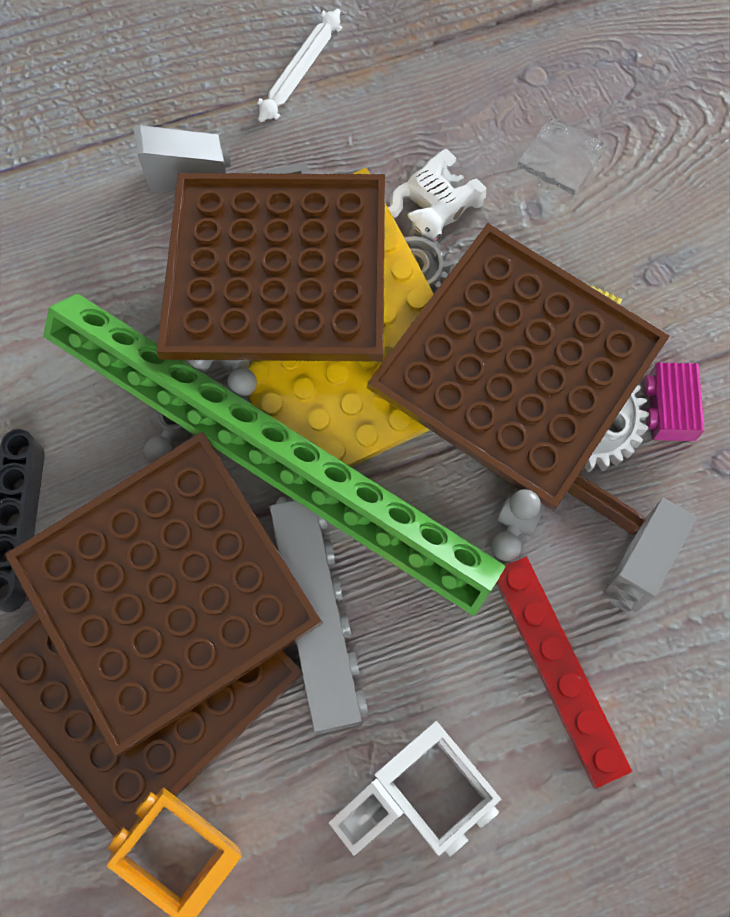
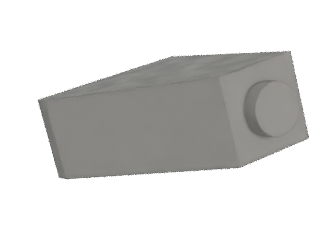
(174, 151)

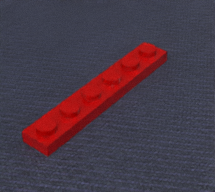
(562, 674)

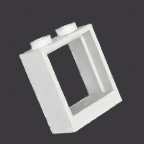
(480, 814)

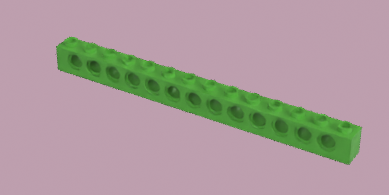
(276, 453)

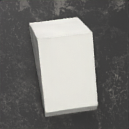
(365, 817)

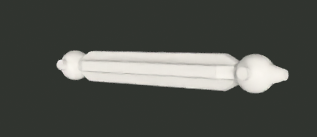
(299, 65)

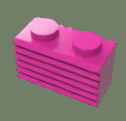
(674, 402)

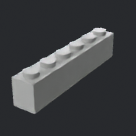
(322, 651)

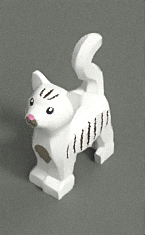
(439, 196)

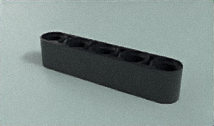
(22, 501)

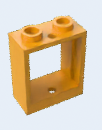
(206, 881)

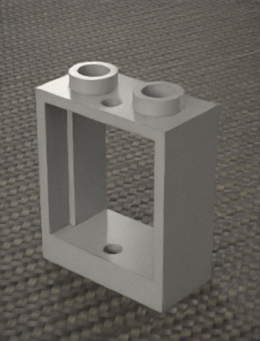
(650, 556)

